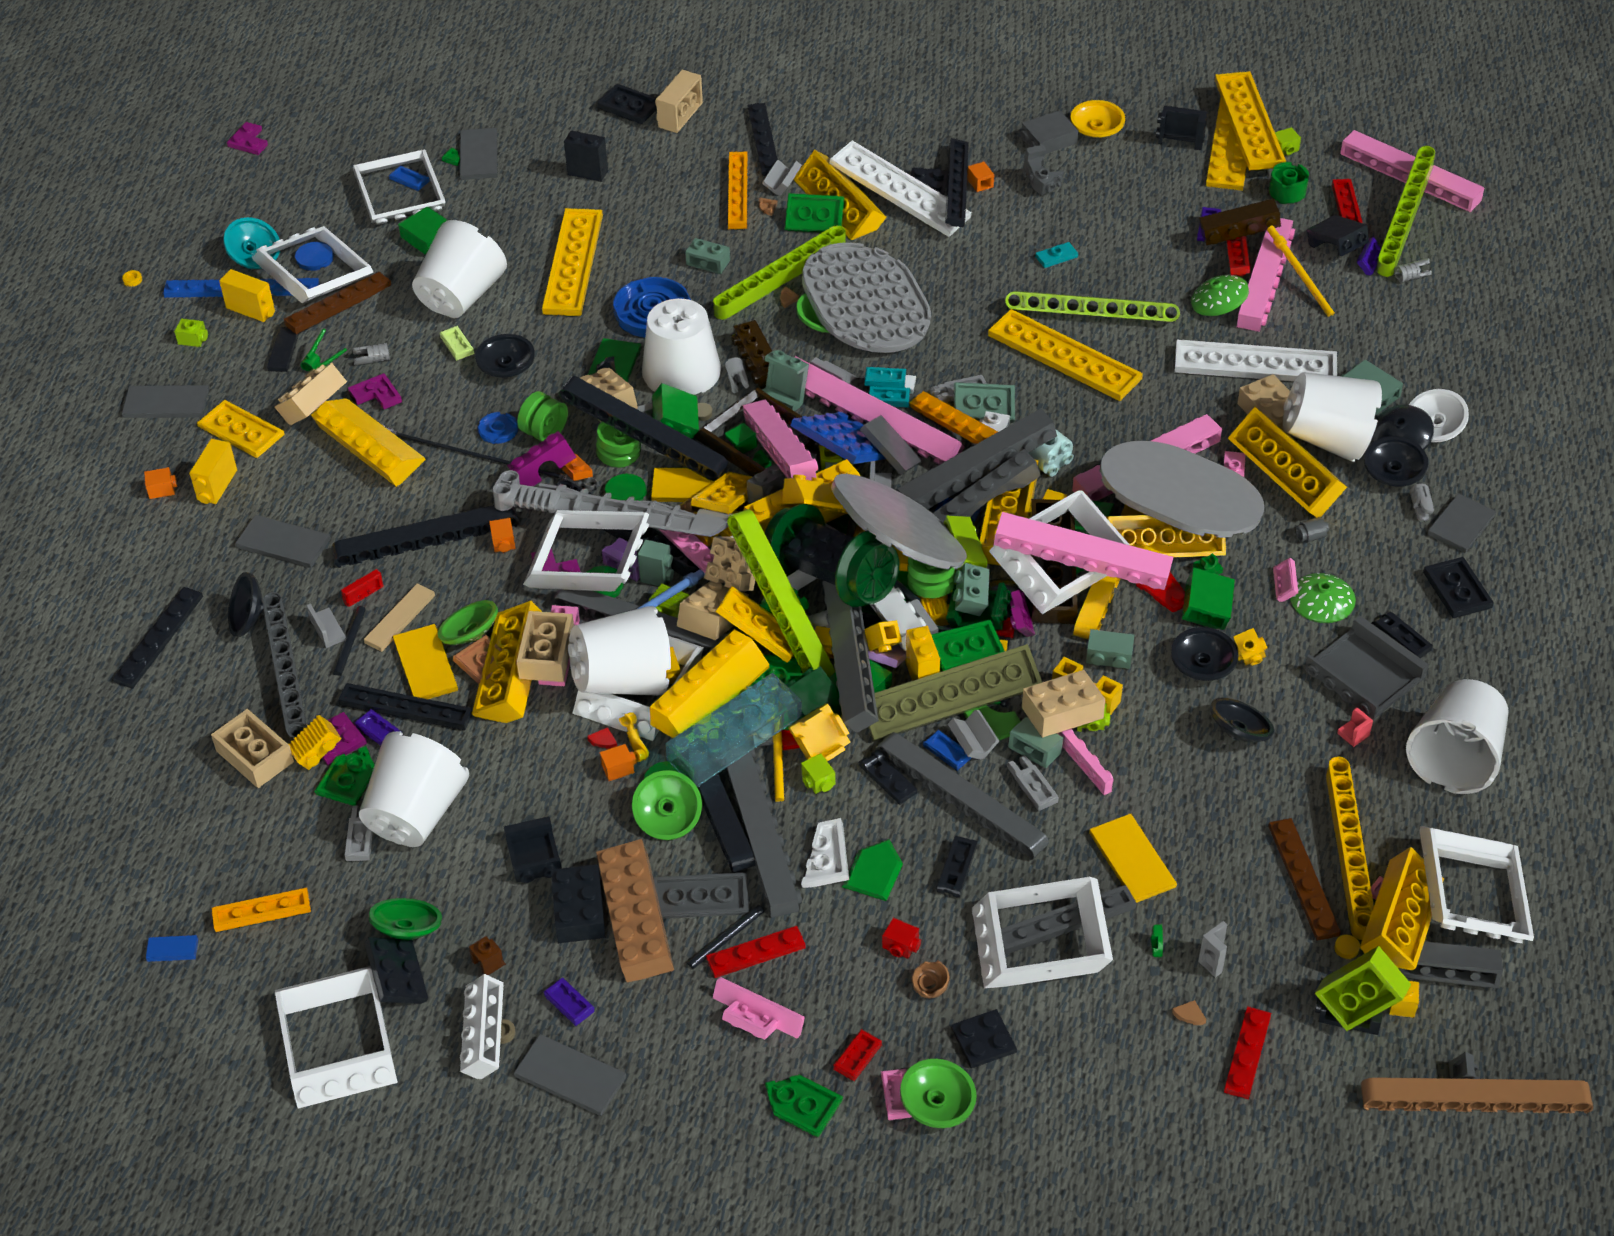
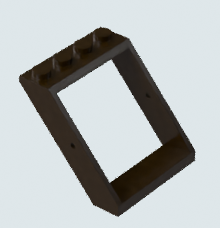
(730, 453)

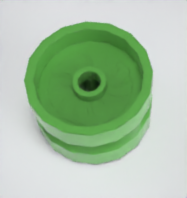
(542, 416)
(616, 447)
(929, 580)

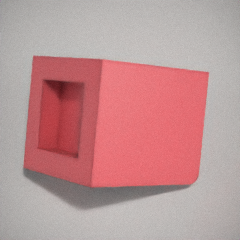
(1357, 728)

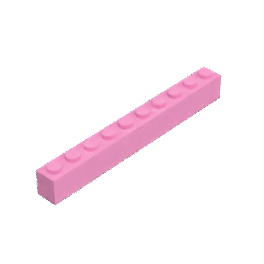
(867, 407)

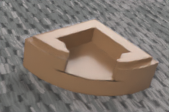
(767, 205)
(788, 297)
(1189, 1013)

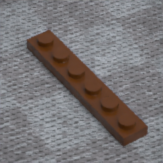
(337, 303)
(1304, 879)

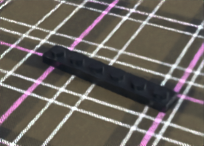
(762, 136)
(158, 637)
(405, 706)

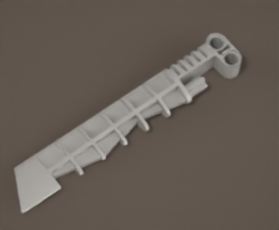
(509, 494)

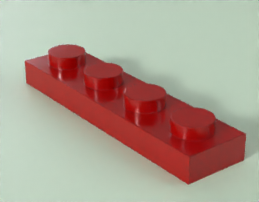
(1346, 199)
(1238, 256)
(755, 951)
(1247, 1053)

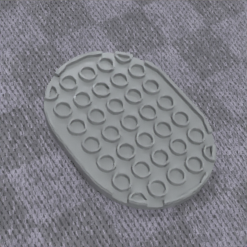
(866, 297)
(1181, 488)
(898, 521)

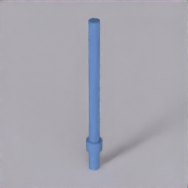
(688, 581)

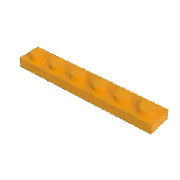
(737, 190)
(951, 418)

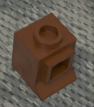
(488, 955)

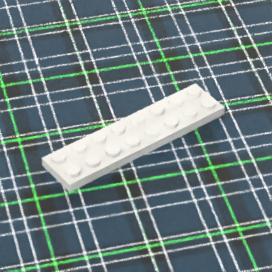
(894, 185)
(1251, 360)

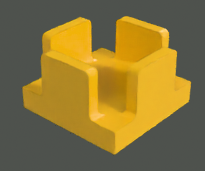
(820, 733)

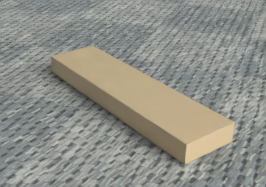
(399, 617)

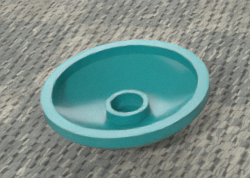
(250, 234)

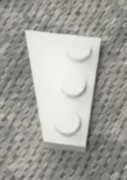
(828, 856)

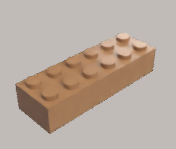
(634, 911)

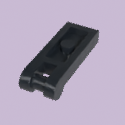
(1403, 634)
(888, 777)
(957, 866)

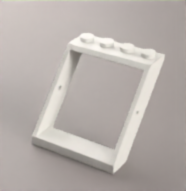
(393, 162)
(291, 284)
(592, 520)
(1032, 577)
(609, 708)
(990, 942)
(342, 1077)

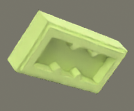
(456, 343)

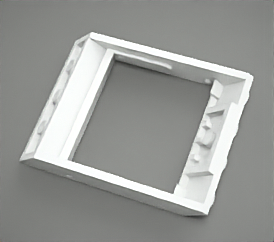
(1482, 852)

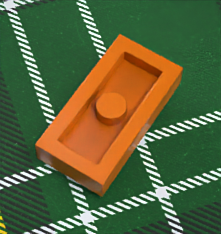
(577, 469)

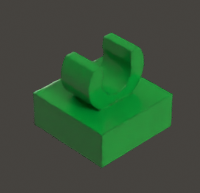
(1209, 564)

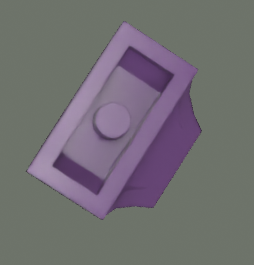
(613, 554)

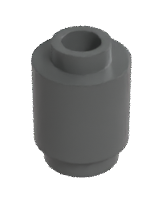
(1312, 529)

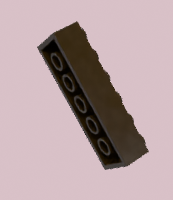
(1058, 572)

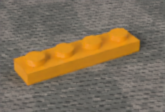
(261, 909)

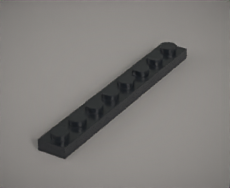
(956, 183)

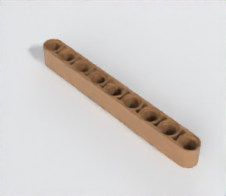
(1476, 1094)

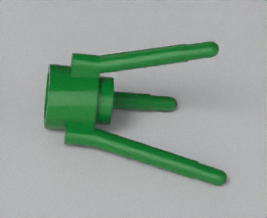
(312, 360)

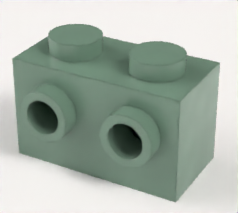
(707, 256)
(655, 563)
(971, 589)
(1110, 649)
(1035, 745)

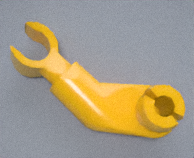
(640, 751)

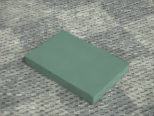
(978, 398)

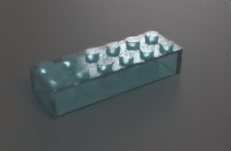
(734, 729)

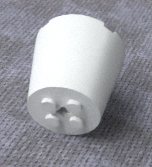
(457, 269)
(680, 348)
(1333, 412)
(621, 654)
(1460, 737)
(410, 788)

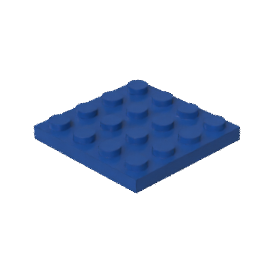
(839, 435)

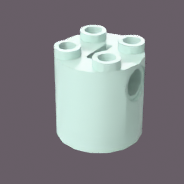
(1053, 454)

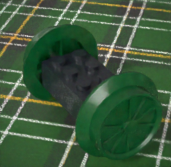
(857, 565)

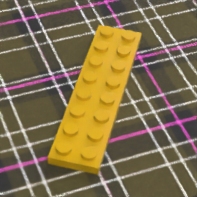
(1249, 120)
(1227, 162)
(572, 262)
(1065, 354)

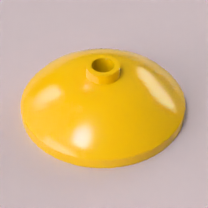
(1097, 118)

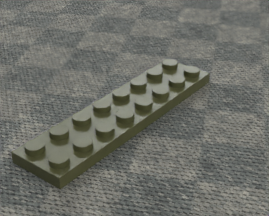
(954, 691)

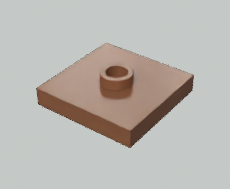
(473, 658)

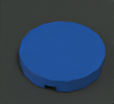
(314, 256)
(498, 427)

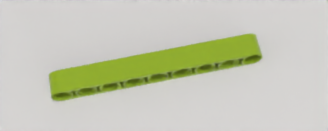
(1406, 211)
(773, 275)
(1102, 303)
(778, 592)

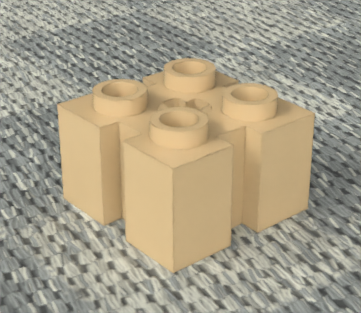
(729, 565)

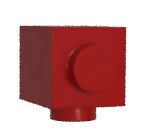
(901, 938)

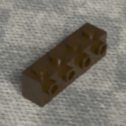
(1240, 221)
(753, 348)

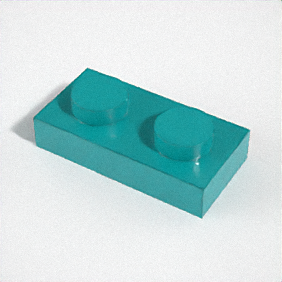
(891, 395)

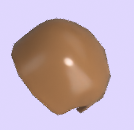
(929, 974)

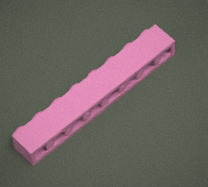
(1399, 164)
(1265, 279)
(1191, 437)
(779, 440)
(1083, 551)

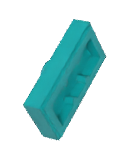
(1056, 254)
(885, 377)

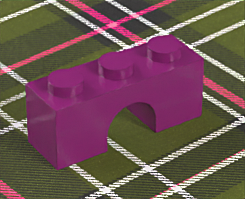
(553, 449)

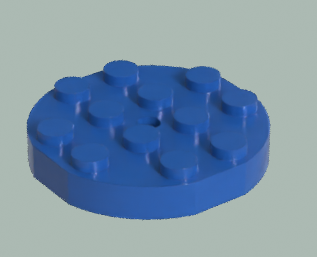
(639, 297)

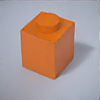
(980, 176)
(160, 483)
(502, 535)
(617, 762)

